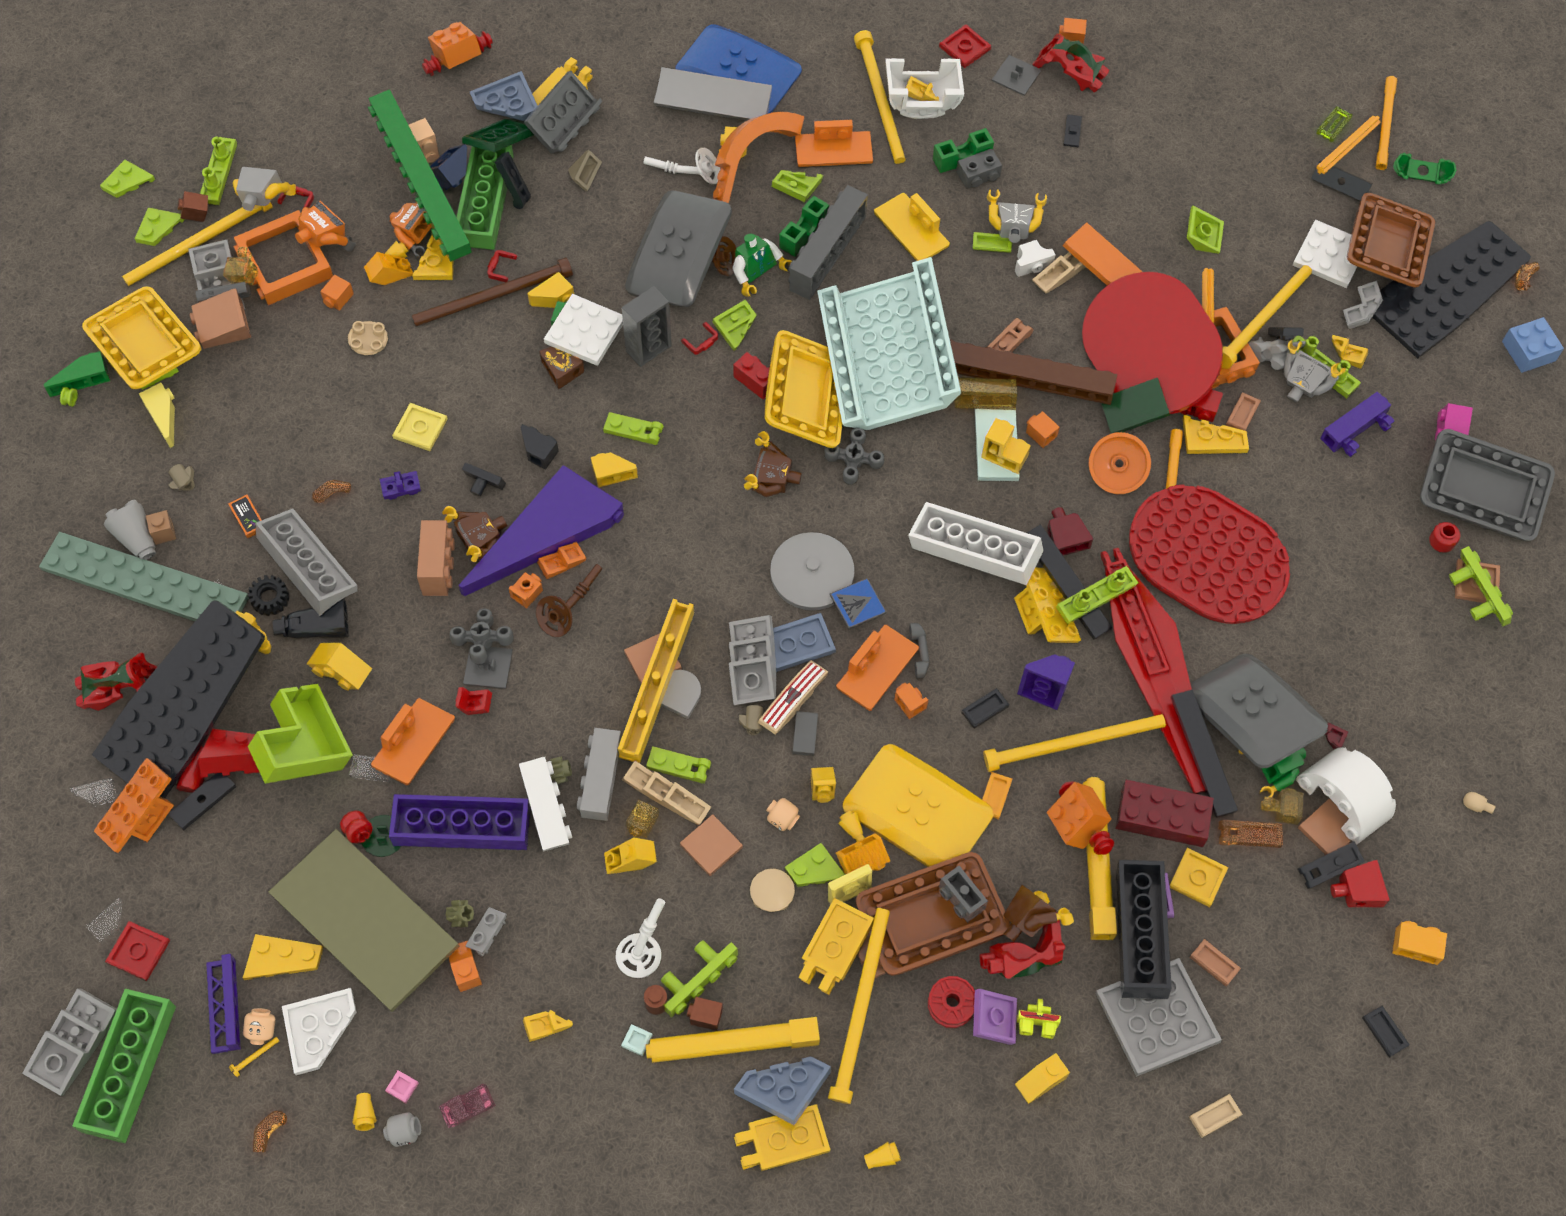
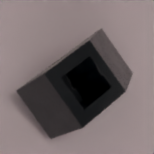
(538, 447)

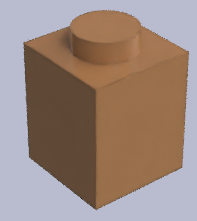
(161, 527)

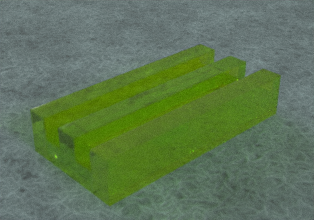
(1327, 134)

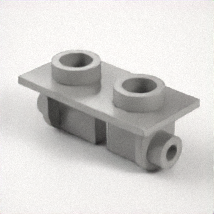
(486, 930)

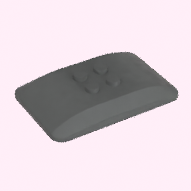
(678, 247)
(1487, 485)
(1257, 710)

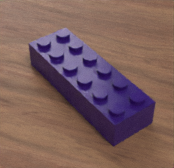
(460, 822)

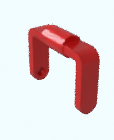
(299, 191)
(493, 263)
(706, 344)

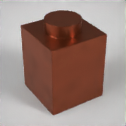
(193, 206)
(705, 1013)

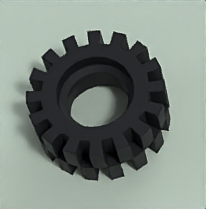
(264, 585)

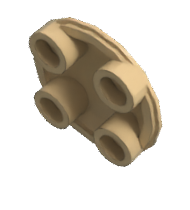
(367, 337)
(772, 890)

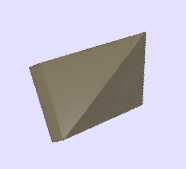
(585, 169)

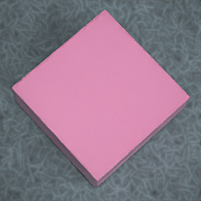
(401, 1086)

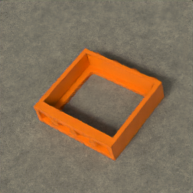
(292, 283)
(1239, 369)

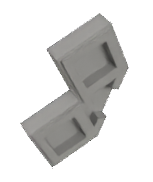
(1362, 313)

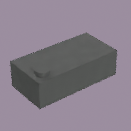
(647, 326)

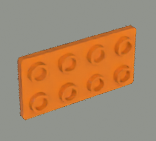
(833, 145)
(876, 666)
(411, 740)
(137, 809)

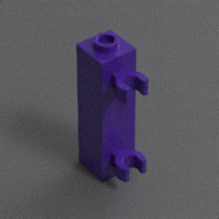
(1355, 422)

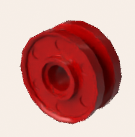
(954, 988)

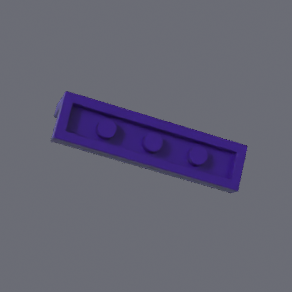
(229, 1004)

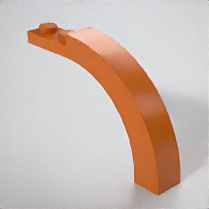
(736, 143)

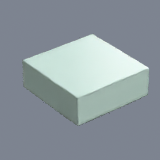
(636, 1040)

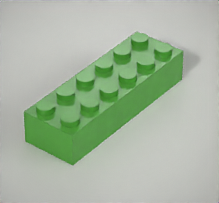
(482, 198)
(124, 1066)

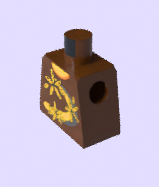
(561, 365)

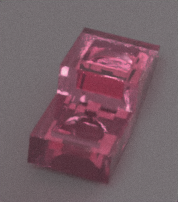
(467, 1106)

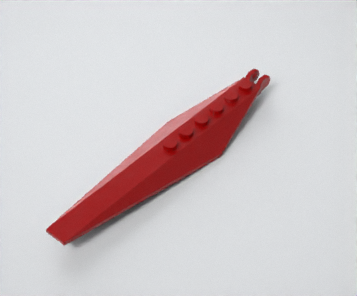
(1155, 658)

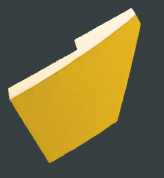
(920, 90)
(1353, 354)
(544, 1024)

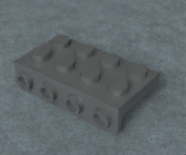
(562, 113)

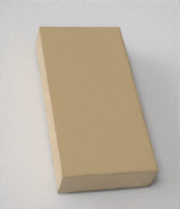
(1215, 1115)

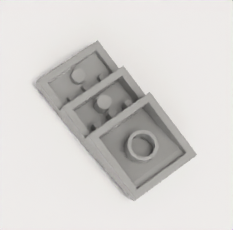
(209, 264)
(752, 660)
(70, 1042)

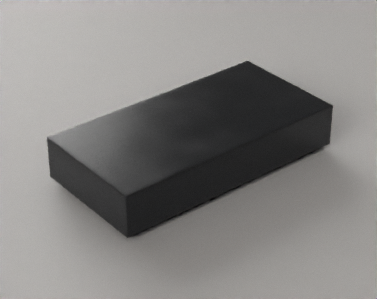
(985, 708)
(1385, 1031)

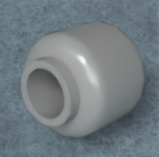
(402, 1129)

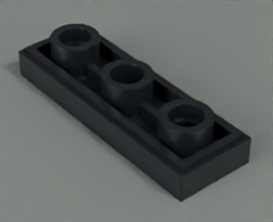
(1353, 185)
(191, 809)

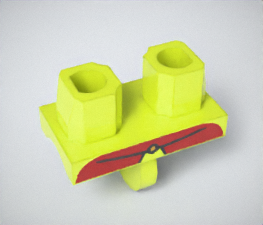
(1036, 1016)

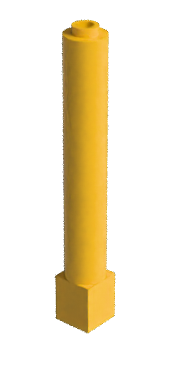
(1102, 912)
(796, 1034)

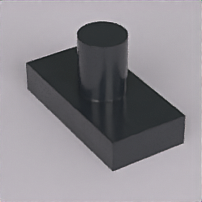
(482, 478)

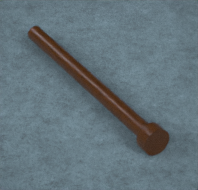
(563, 267)

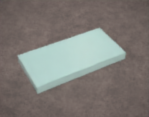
(983, 421)

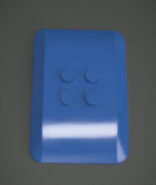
(738, 57)

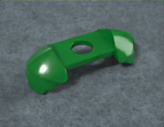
(1437, 172)

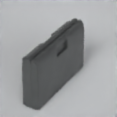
(242, 288)

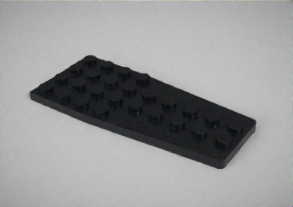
(1452, 288)
(182, 697)

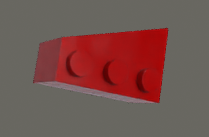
(227, 753)

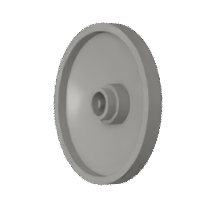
(810, 569)

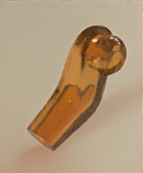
(1524, 274)
(329, 488)
(266, 1128)

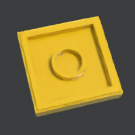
(1198, 877)

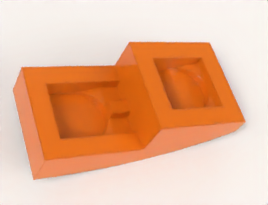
(561, 561)

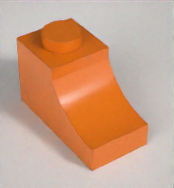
(464, 968)

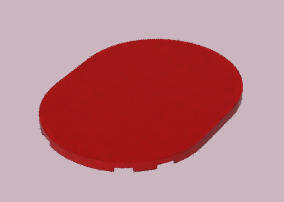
(1150, 330)
(1209, 554)

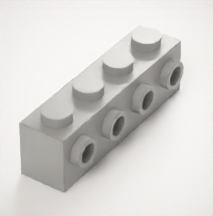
(600, 774)

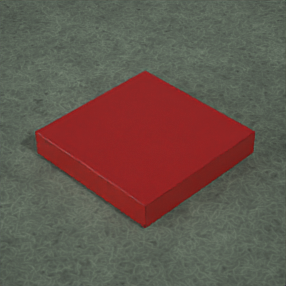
(965, 45)
(137, 951)

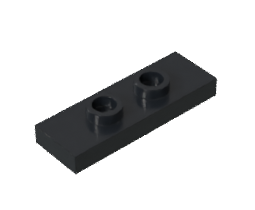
(1285, 333)

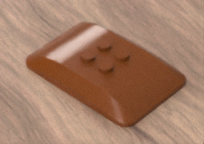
(1391, 240)
(923, 923)

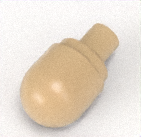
(1477, 803)

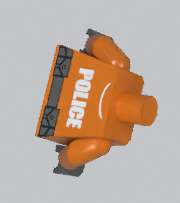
(322, 227)
(410, 227)

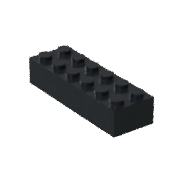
(1143, 929)

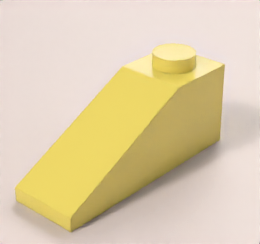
(160, 406)

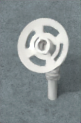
(703, 168)
(640, 950)

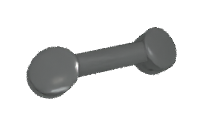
(918, 633)

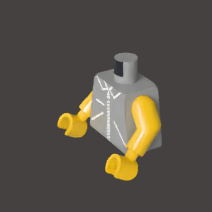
(260, 186)
(1015, 220)

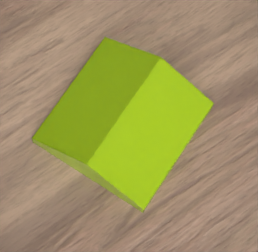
(1204, 231)

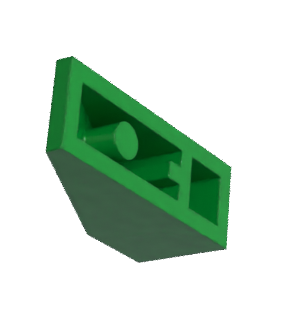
(80, 374)

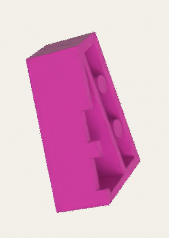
(1454, 418)

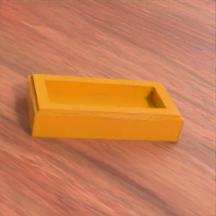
(997, 792)

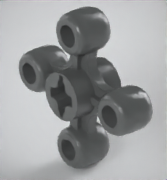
(850, 473)
(481, 636)

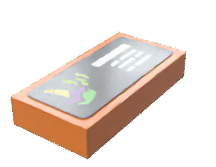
(245, 515)

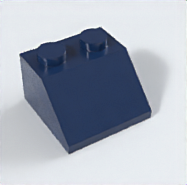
(450, 167)

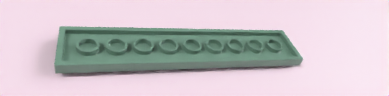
(136, 578)

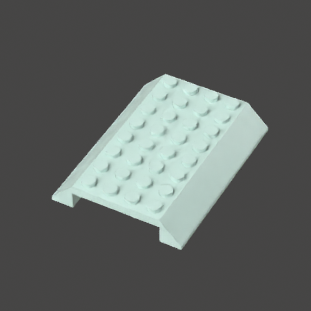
(890, 349)

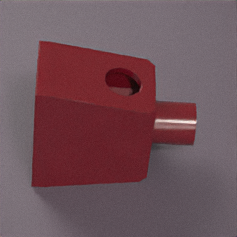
(1068, 532)

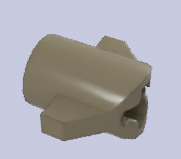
(182, 478)
(751, 719)

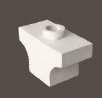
(1033, 258)

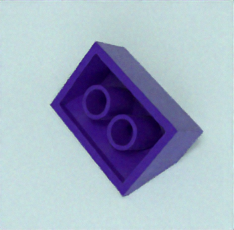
(1046, 680)

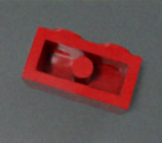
(752, 374)

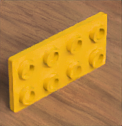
(913, 225)
(1038, 609)

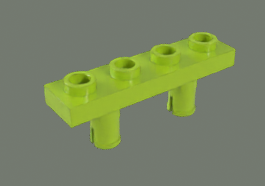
(218, 169)
(1346, 382)
(1482, 578)
(1096, 595)
(696, 985)

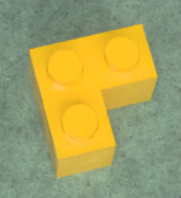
(1003, 448)
(340, 663)

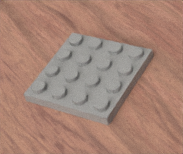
(1159, 1029)

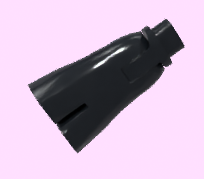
(309, 624)

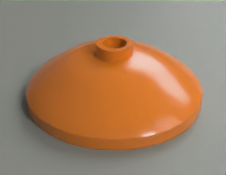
(1135, 463)

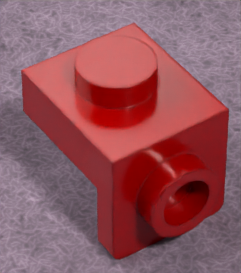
(473, 701)

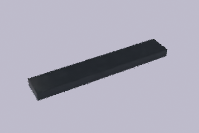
(1068, 582)
(1204, 753)

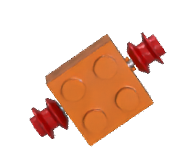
(454, 47)
(1081, 817)

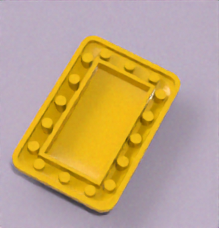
(141, 337)
(803, 390)
(917, 807)

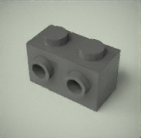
(979, 168)
(963, 894)

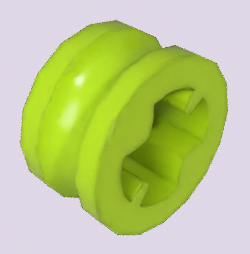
(68, 396)

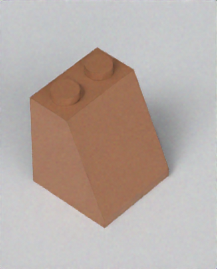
(220, 320)

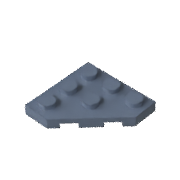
(506, 97)
(784, 1088)

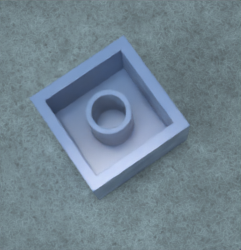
(1532, 344)

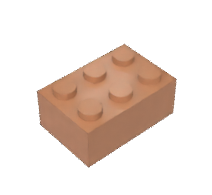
(435, 558)

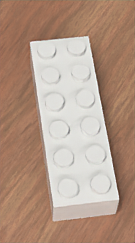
(976, 543)

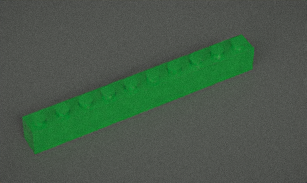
(420, 176)

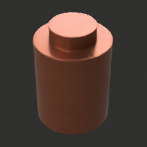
(655, 999)

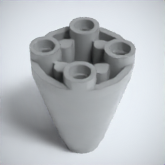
(131, 529)

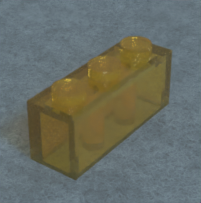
(987, 394)

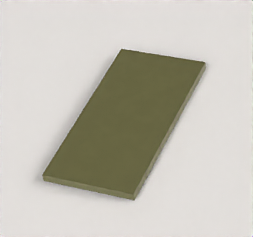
(364, 920)

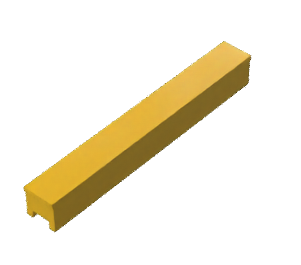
(655, 681)

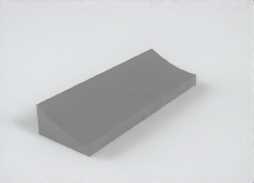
(712, 94)
(305, 560)

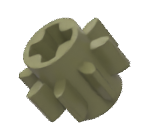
(561, 769)
(459, 913)

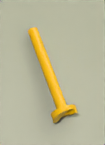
(252, 1057)

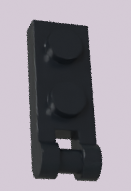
(513, 180)
(1332, 864)

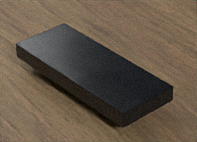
(1072, 130)

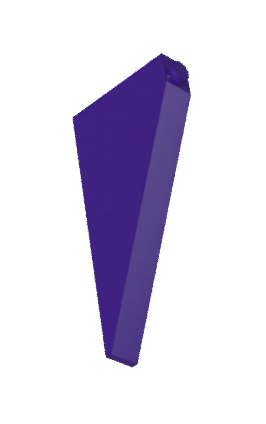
(560, 514)

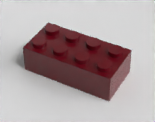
(1164, 813)

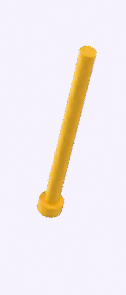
(863, 42)
(191, 242)
(1230, 352)
(995, 759)
(841, 1091)

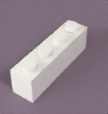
(544, 803)

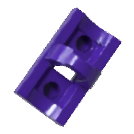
(393, 486)

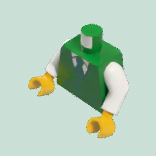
(754, 259)

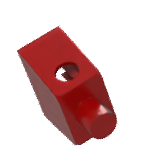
(1362, 886)

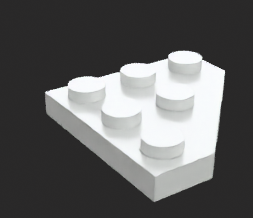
(316, 1026)

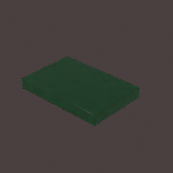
(1136, 406)

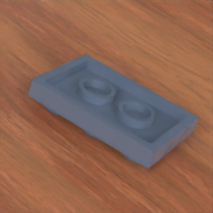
(802, 642)

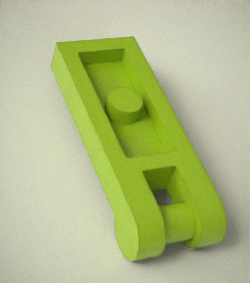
(633, 428)
(678, 764)

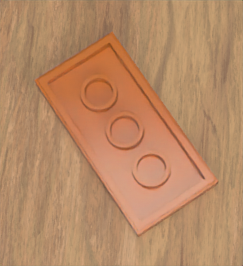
(1099, 255)

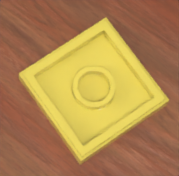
(420, 427)
(850, 884)

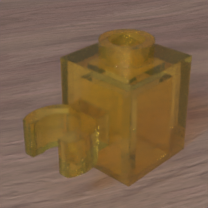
(240, 268)
(1287, 806)
(642, 819)

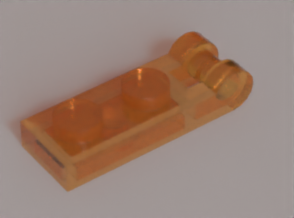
(1251, 833)

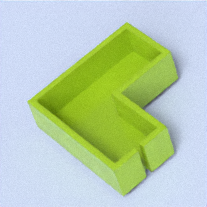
(306, 741)

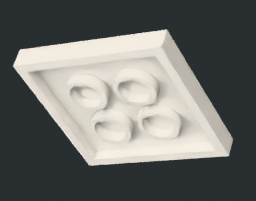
(1326, 254)
(584, 329)

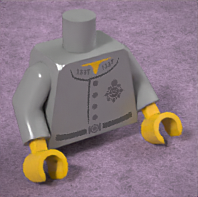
(1308, 374)

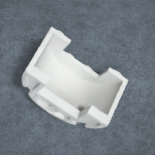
(946, 85)
(1355, 787)

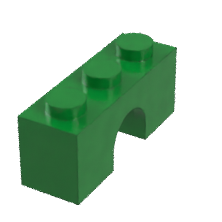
(947, 154)
(797, 235)

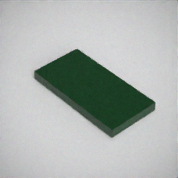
(498, 135)

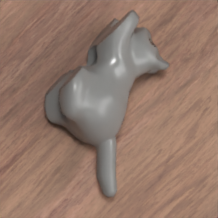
(1272, 351)

